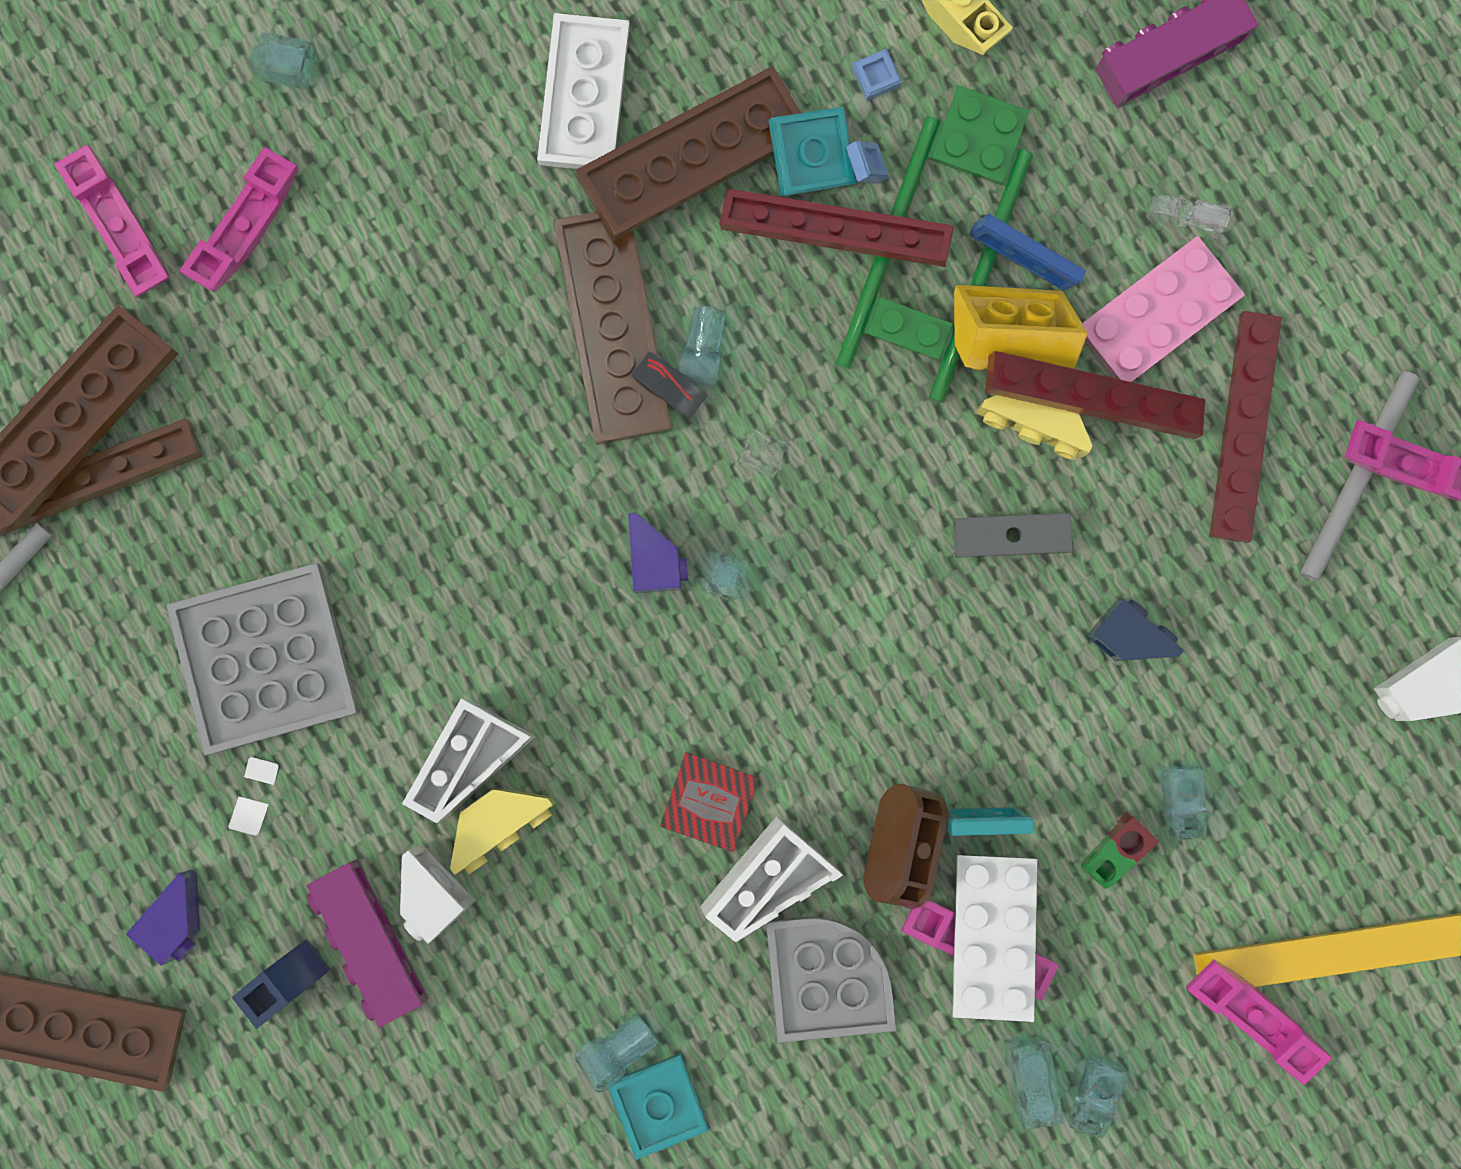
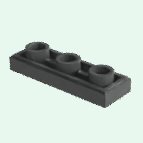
(1035, 535)

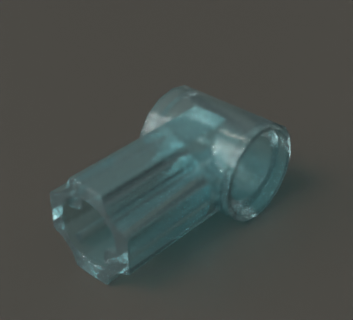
(701, 357)
(608, 1057)

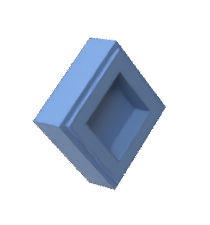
(876, 74)
(867, 162)

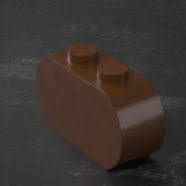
(905, 846)

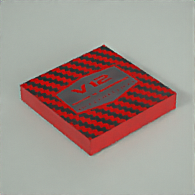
(709, 802)

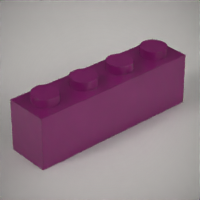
(1173, 47)
(366, 943)

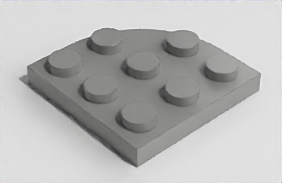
(826, 981)

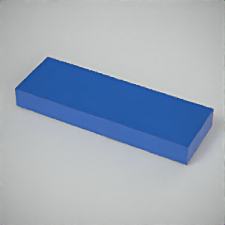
(1027, 252)

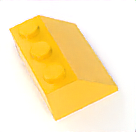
(1018, 323)

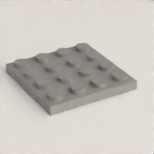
(262, 659)

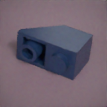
(1129, 635)
(281, 983)

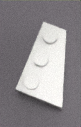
(464, 759)
(766, 881)

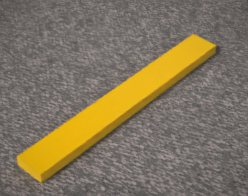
(1341, 951)

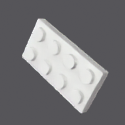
(583, 90)
(995, 938)

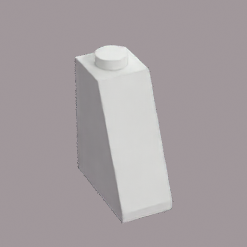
(1426, 686)

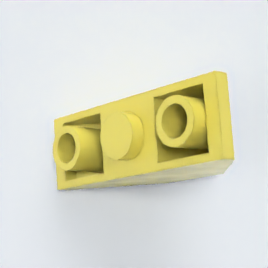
(969, 22)
(1037, 424)
(494, 823)

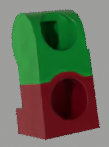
(1118, 851)

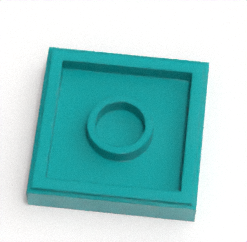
(811, 151)
(988, 821)
(658, 1106)

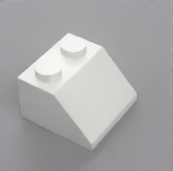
(429, 895)

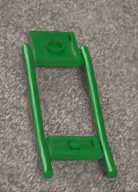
(974, 139)

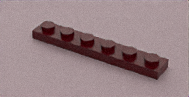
(836, 227)
(1094, 395)
(1245, 427)

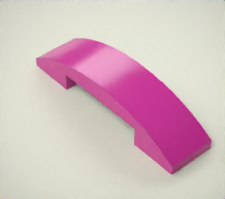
(114, 220)
(244, 224)
(1404, 461)
(936, 927)
(1260, 1019)

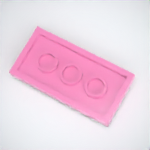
(1161, 311)

